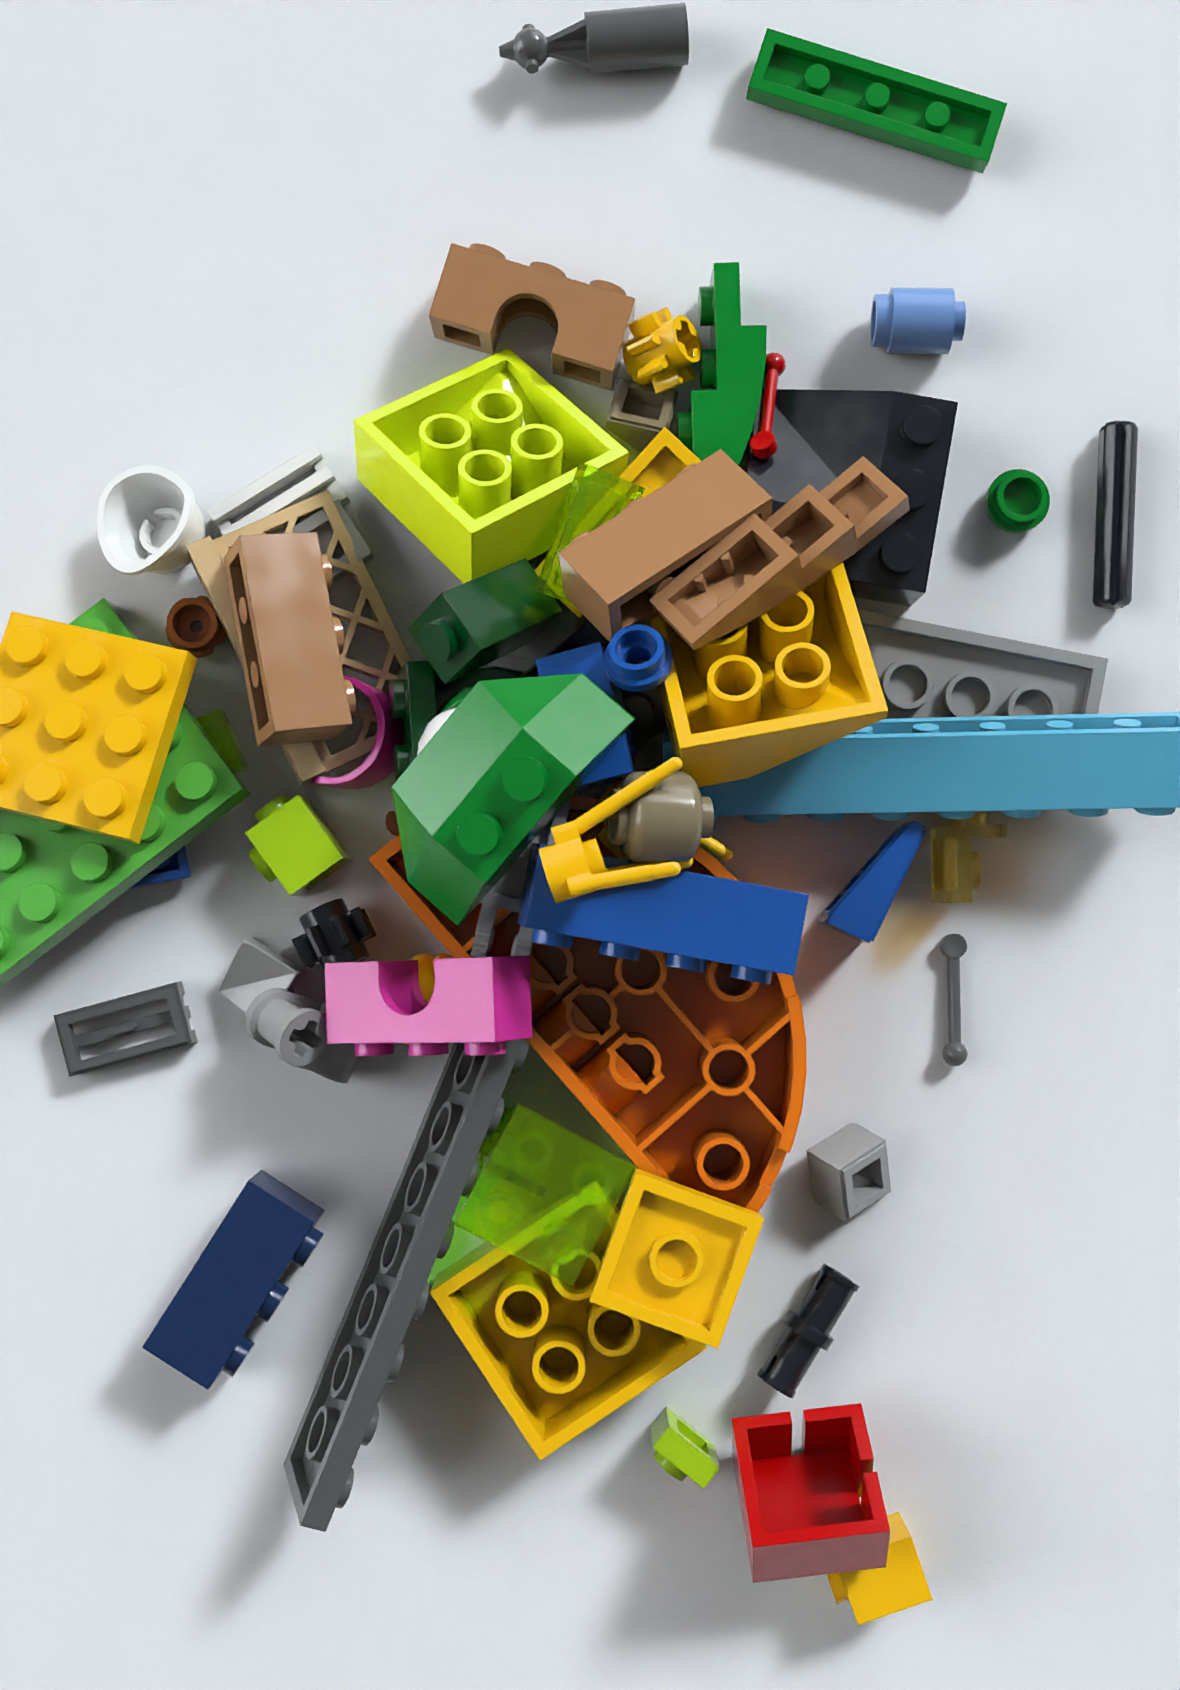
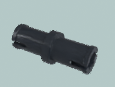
(808, 1331)

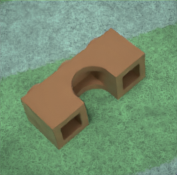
(486, 292)

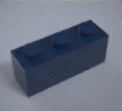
(236, 1280)

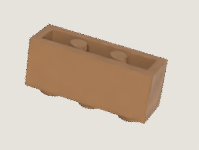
(655, 539)
(289, 638)

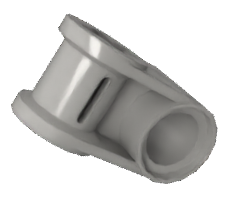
(298, 1033)

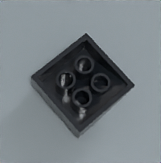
(895, 431)

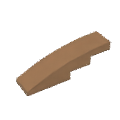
(779, 557)

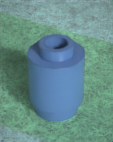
(917, 320)

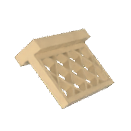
(207, 559)

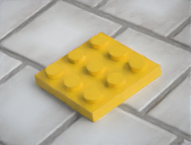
(86, 724)

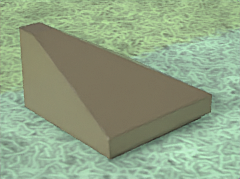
(640, 413)

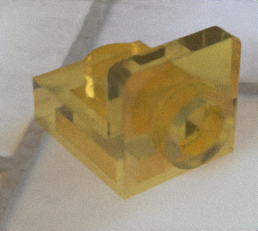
(953, 863)

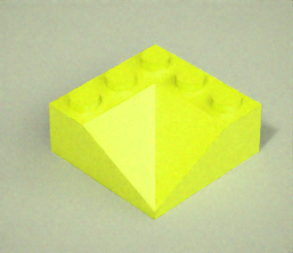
(481, 462)

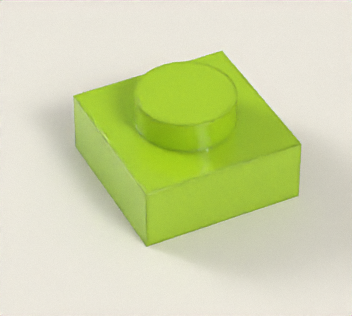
(682, 1449)

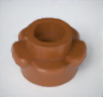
(180, 622)

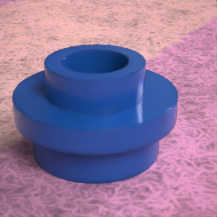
(634, 644)

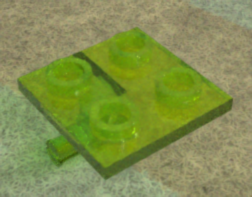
(543, 1193)

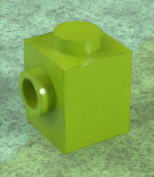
(294, 844)

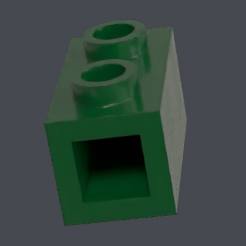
(483, 620)

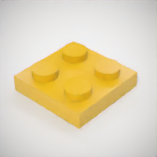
(676, 1258)

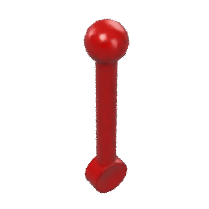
(764, 442)

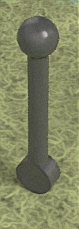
(953, 947)

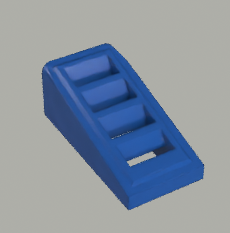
(869, 894)

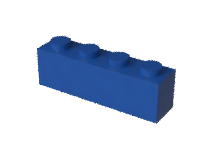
(682, 915)

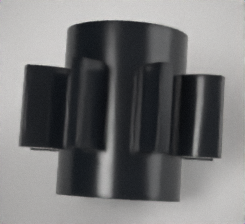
(333, 935)

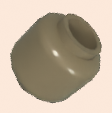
(663, 821)

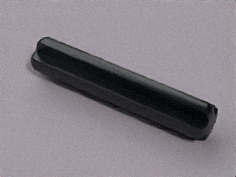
(1115, 515)

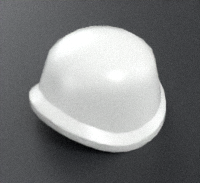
(148, 521)

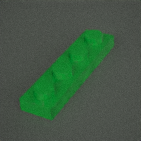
(875, 101)

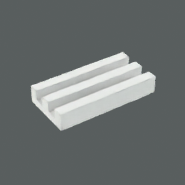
(272, 482)

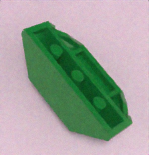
(498, 780)

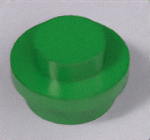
(1017, 501)

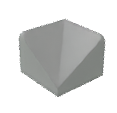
(256, 970)
(849, 1171)

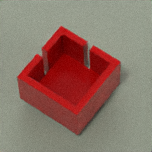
(806, 1507)

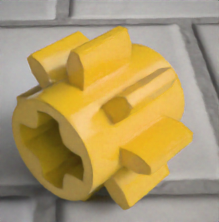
(662, 350)

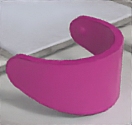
(380, 760)

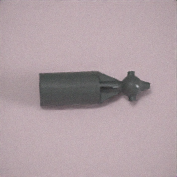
(609, 41)

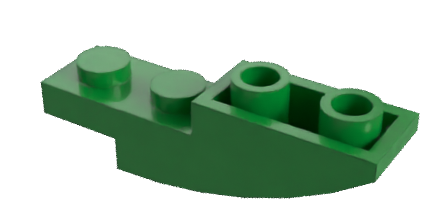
(732, 368)

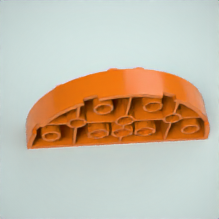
(674, 1063)

